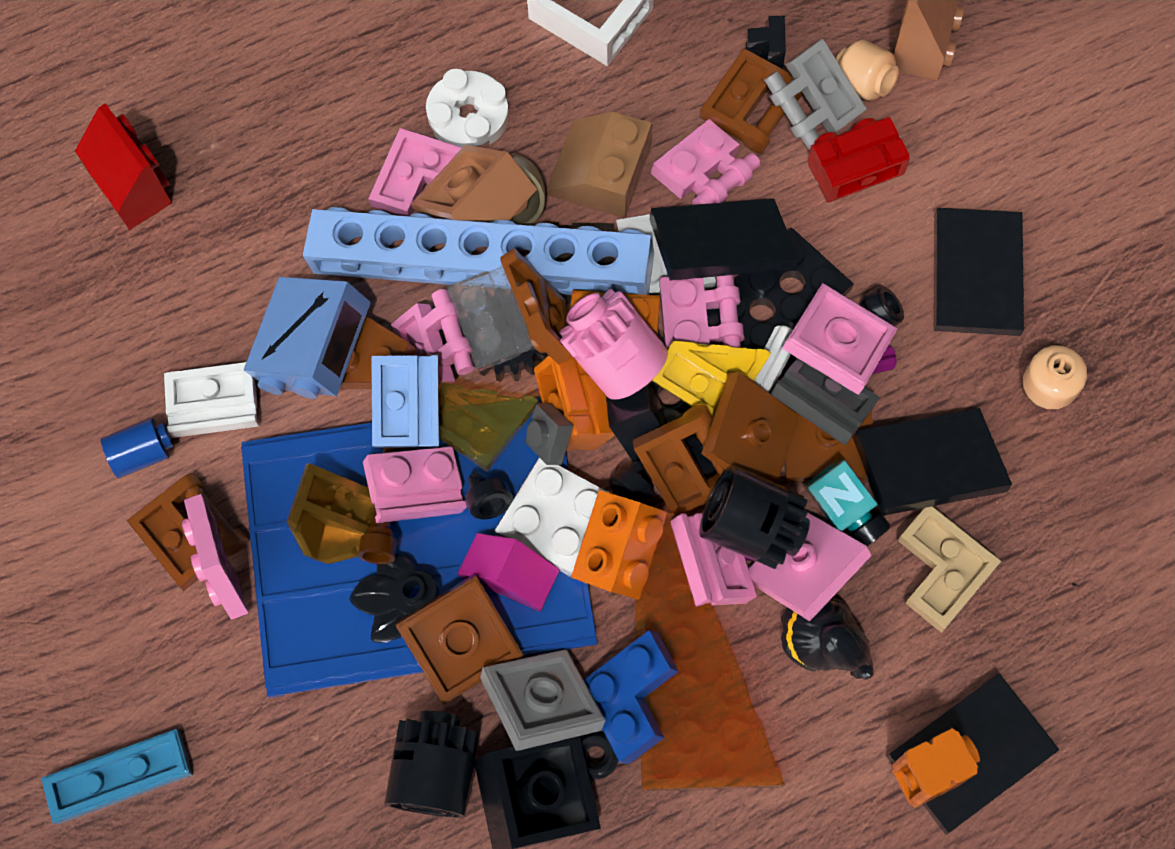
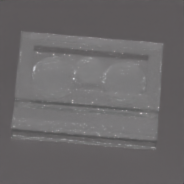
(490, 318)

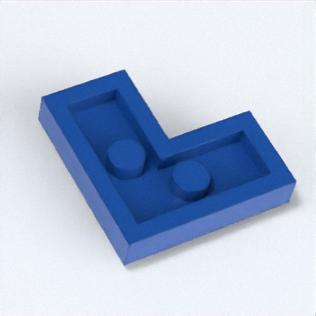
(621, 690)

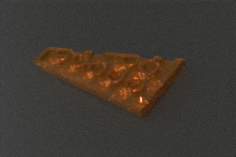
(704, 707)

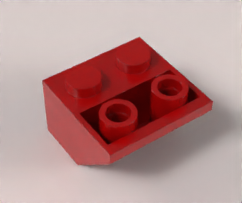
(123, 167)

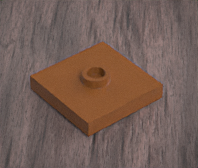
(750, 429)
(815, 450)
(457, 638)

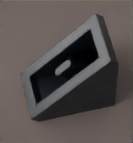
(635, 416)

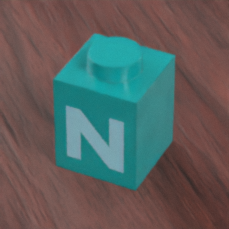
(841, 496)

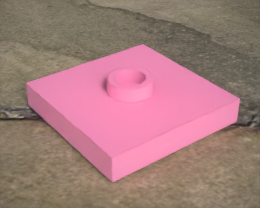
(840, 339)
(815, 572)

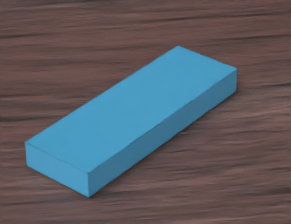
(116, 776)

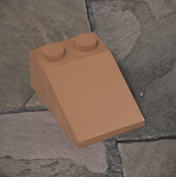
(925, 35)

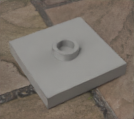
(542, 699)

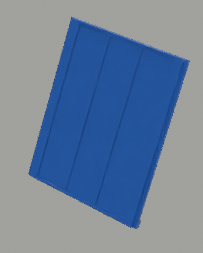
(304, 609)

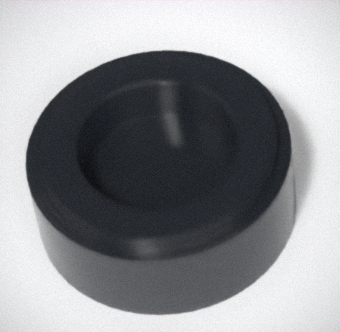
(871, 530)

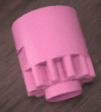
(613, 344)

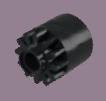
(755, 517)
(432, 766)

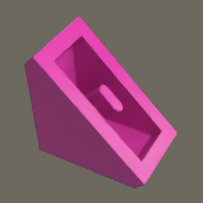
(510, 570)

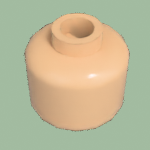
(869, 69)
(1055, 377)

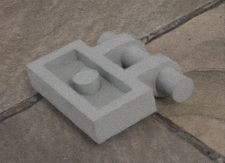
(825, 88)

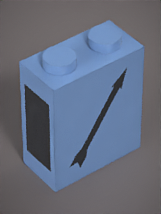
(307, 337)

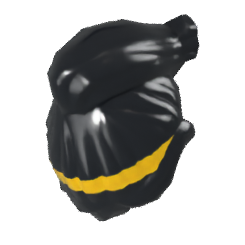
(827, 641)

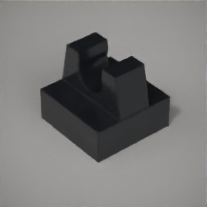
(769, 41)

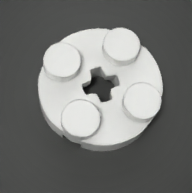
(465, 88)

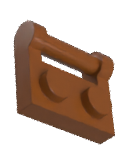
(738, 97)
(673, 464)
(162, 530)

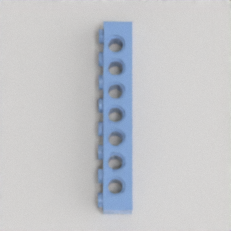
(332, 230)

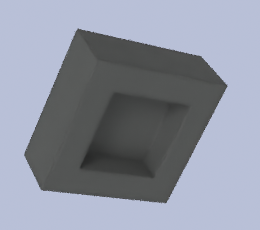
(549, 433)

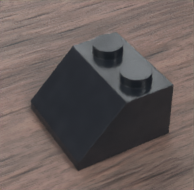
(536, 794)

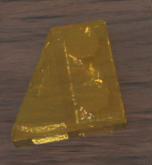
(480, 421)

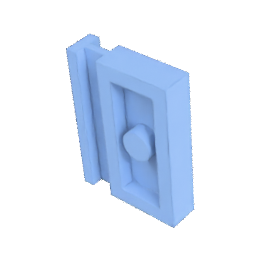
(405, 401)

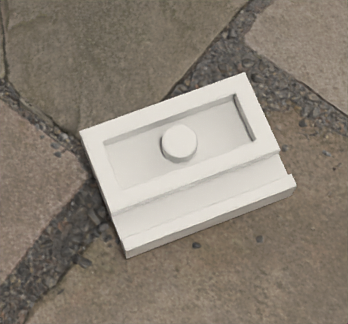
(210, 400)

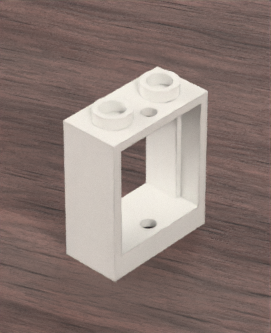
(598, 43)

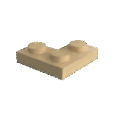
(957, 564)

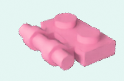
(698, 157)
(685, 311)
(421, 329)

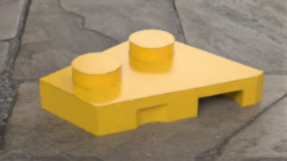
(700, 370)

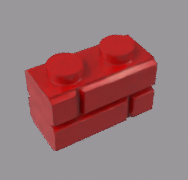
(857, 158)

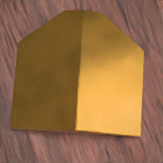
(329, 515)

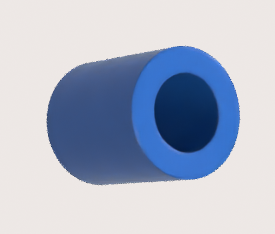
(136, 447)

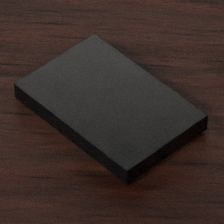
(722, 239)
(978, 271)
(931, 461)
(1008, 747)

